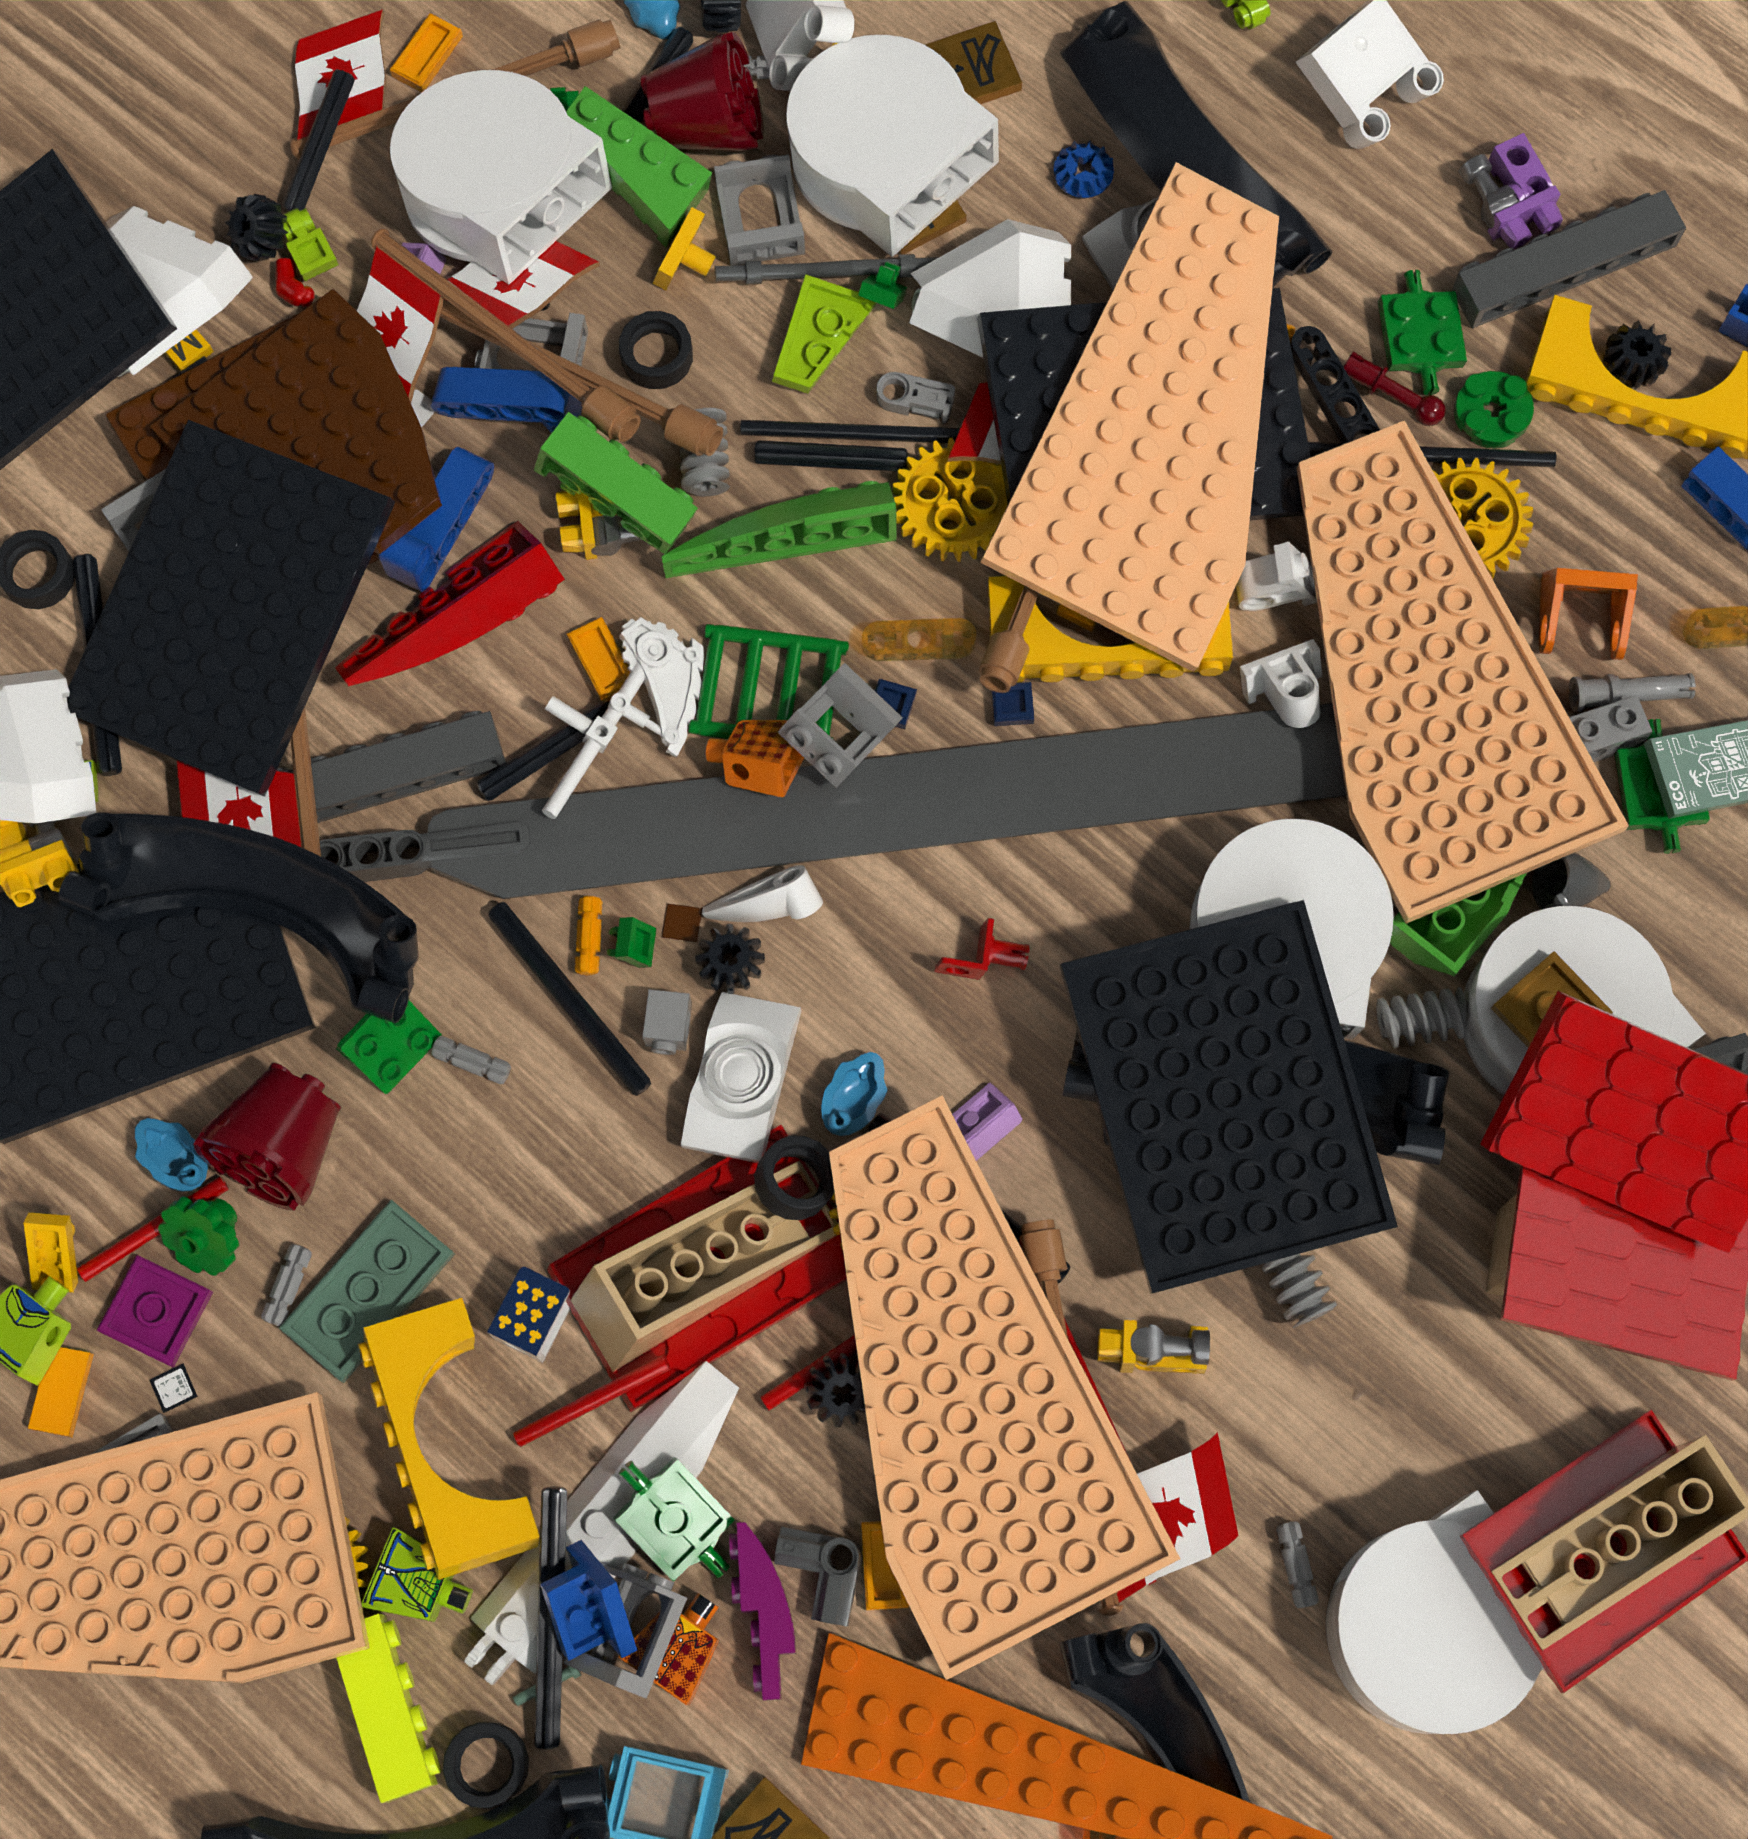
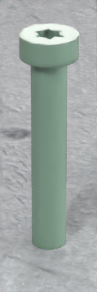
(529, 1693)

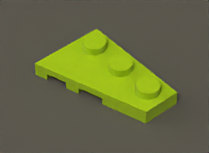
(818, 331)

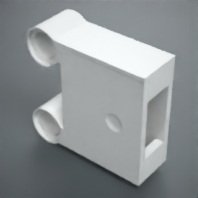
(792, 28)
(1363, 61)

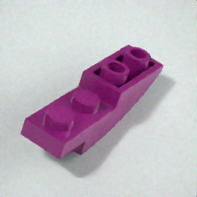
(762, 1592)

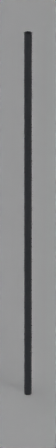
(942, 435)

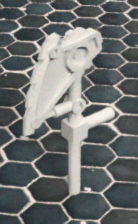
(672, 685)

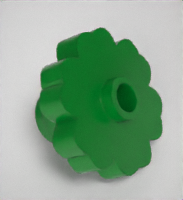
(200, 1234)

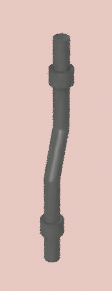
(754, 272)

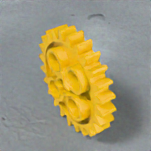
(924, 516)
(1500, 538)

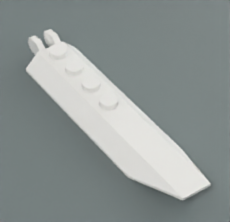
(676, 1425)

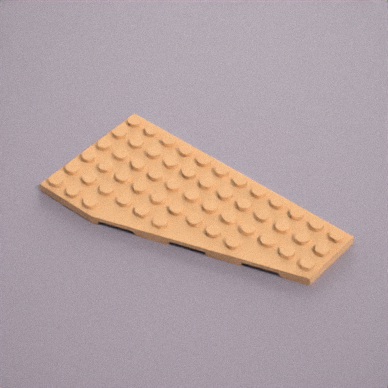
(1153, 446)
(1439, 706)
(982, 1428)
(184, 1554)

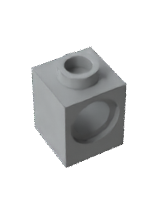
(667, 1021)

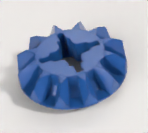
(1084, 183)

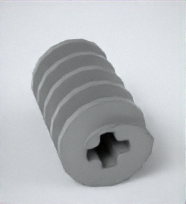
(705, 473)
(1422, 1016)
(1299, 1288)

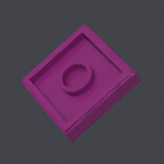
(155, 1311)

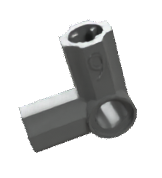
(813, 1553)

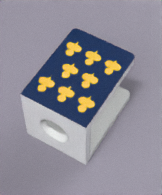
(531, 1314)

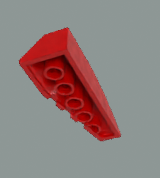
(479, 595)

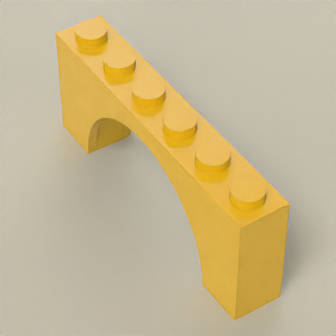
(1572, 374)
(1059, 656)
(458, 1528)

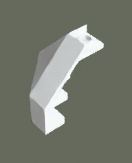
(996, 271)
(183, 272)
(41, 751)

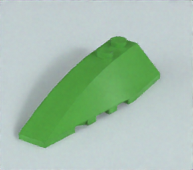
(792, 529)
(1455, 932)

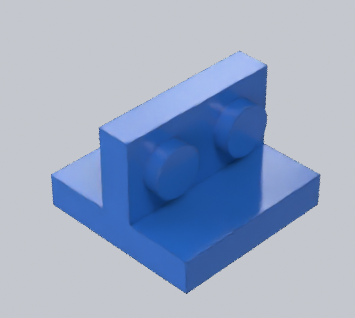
(587, 1606)

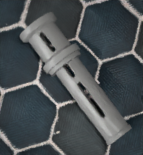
(1612, 689)

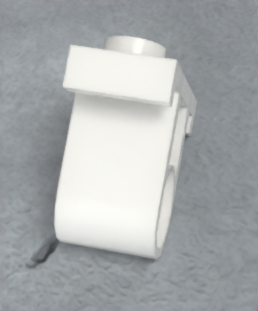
(1276, 580)
(1288, 682)

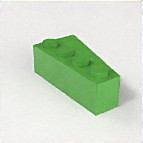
(643, 167)
(615, 482)

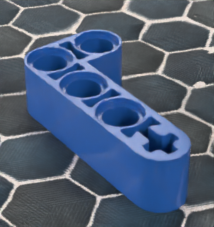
(502, 396)
(423, 549)

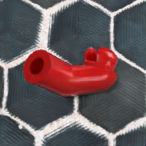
(288, 287)

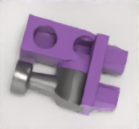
(1522, 199)

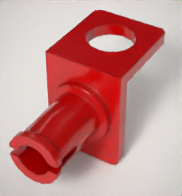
(988, 952)

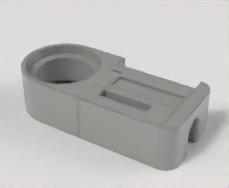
(920, 396)

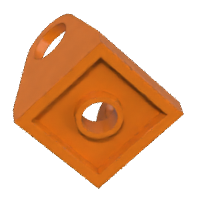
(1620, 586)

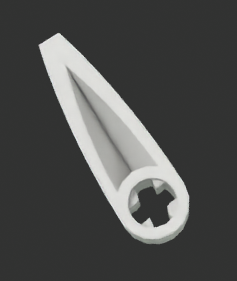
(773, 897)

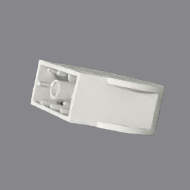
(886, 137)
(495, 169)
(1341, 892)
(1601, 951)
(1424, 1631)

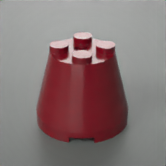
(705, 98)
(272, 1137)

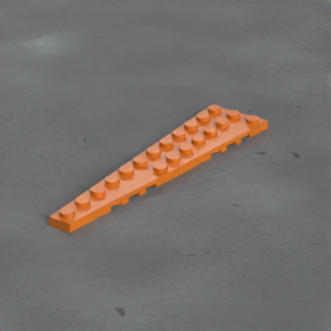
(945, 1740)

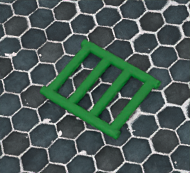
(756, 640)

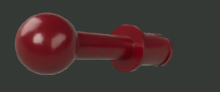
(1427, 409)

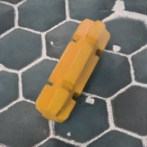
(588, 935)

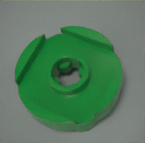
(1506, 391)

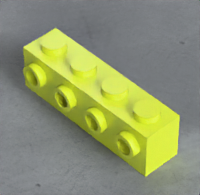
(386, 1714)

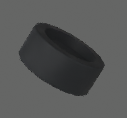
(649, 323)
(52, 591)
(774, 1197)
(456, 1749)

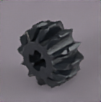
(721, 15)
(256, 227)
(1637, 354)
(738, 944)
(825, 1398)

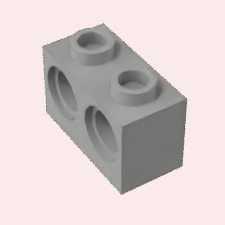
(1612, 728)

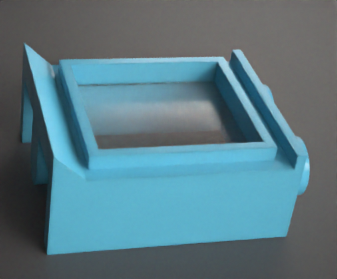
(663, 1796)

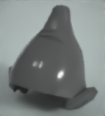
(1573, 882)

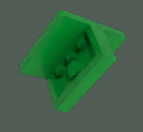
(388, 1049)

